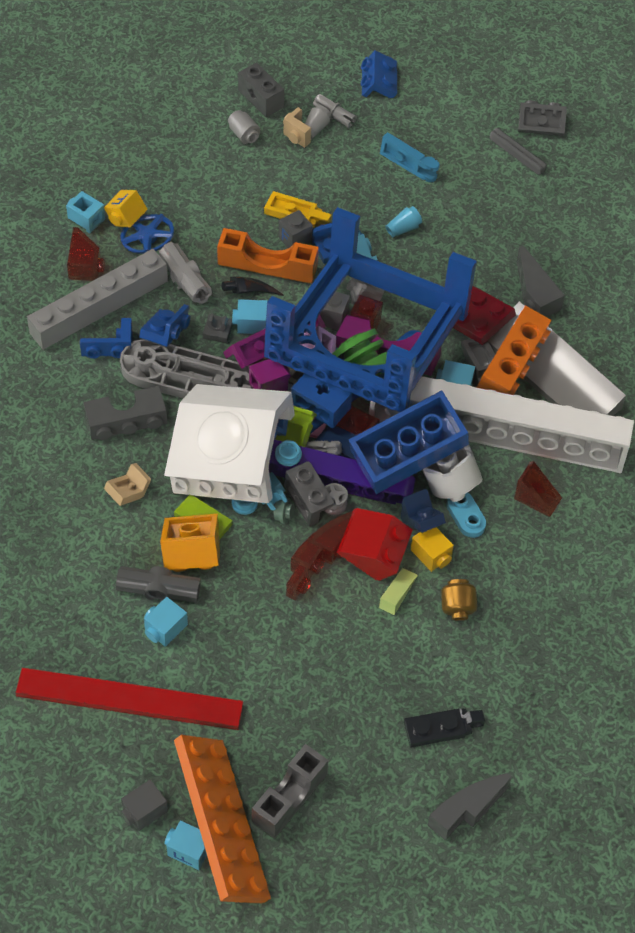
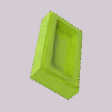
(194, 506)

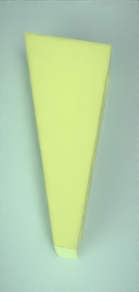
(397, 591)

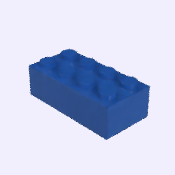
(409, 442)

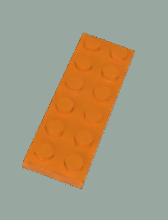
(222, 820)

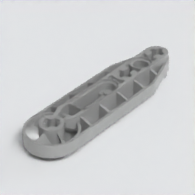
(179, 368)

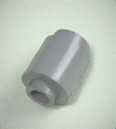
(244, 127)

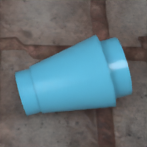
(405, 221)

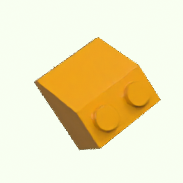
(190, 542)

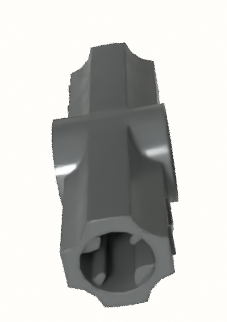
(158, 583)

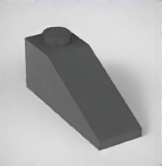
(536, 286)

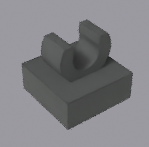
(217, 328)

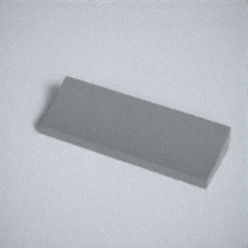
(565, 375)

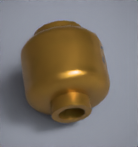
(459, 599)

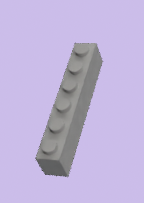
(97, 299)

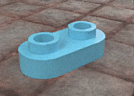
(467, 511)

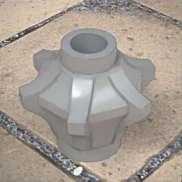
(358, 288)

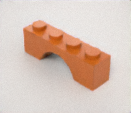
(241, 252)

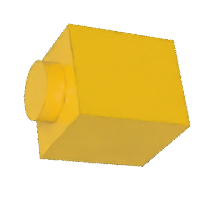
(125, 208)
(432, 548)

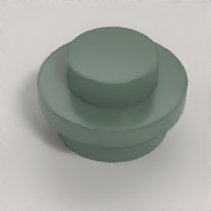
(284, 511)

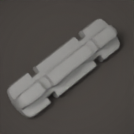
(332, 447)

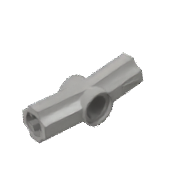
(185, 273)

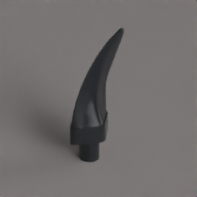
(244, 284)

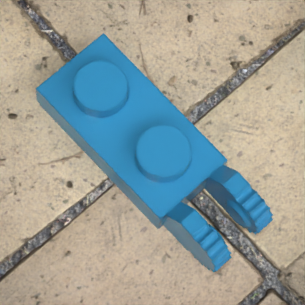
(409, 158)

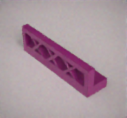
(252, 348)

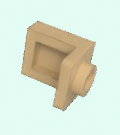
(296, 129)
(128, 487)

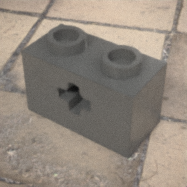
(261, 89)

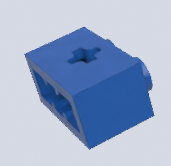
(323, 398)

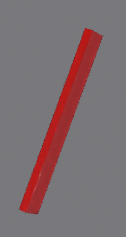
(129, 698)

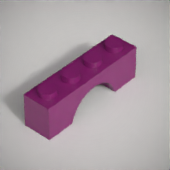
(354, 325)

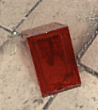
(536, 490)

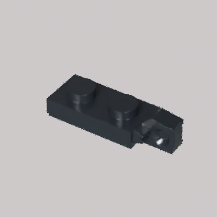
(442, 726)

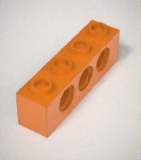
(515, 352)

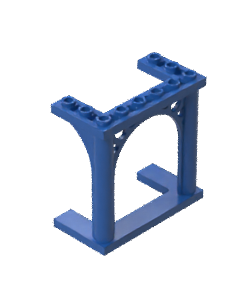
(403, 368)

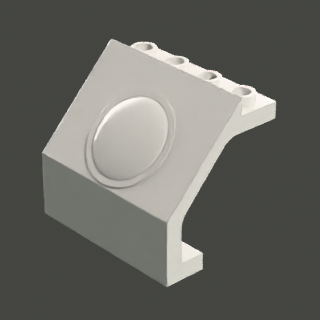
(226, 442)

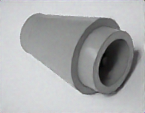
(318, 119)

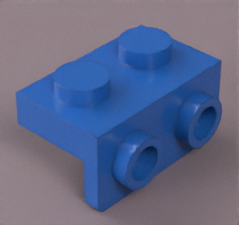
(379, 74)

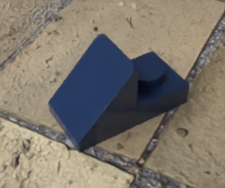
(419, 513)

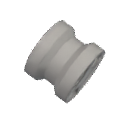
(339, 495)

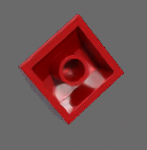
(375, 542)

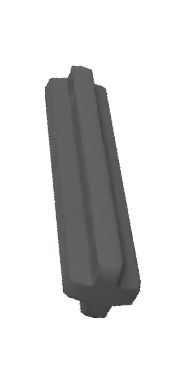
(518, 151)

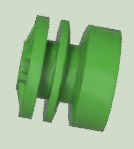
(361, 351)

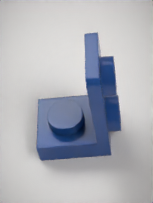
(108, 346)

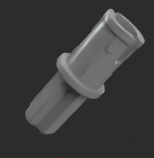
(336, 110)

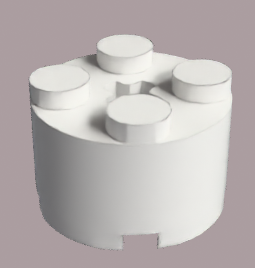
(454, 475)

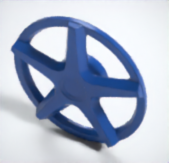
(147, 234)

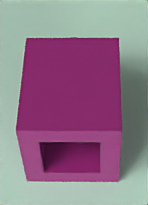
(269, 376)

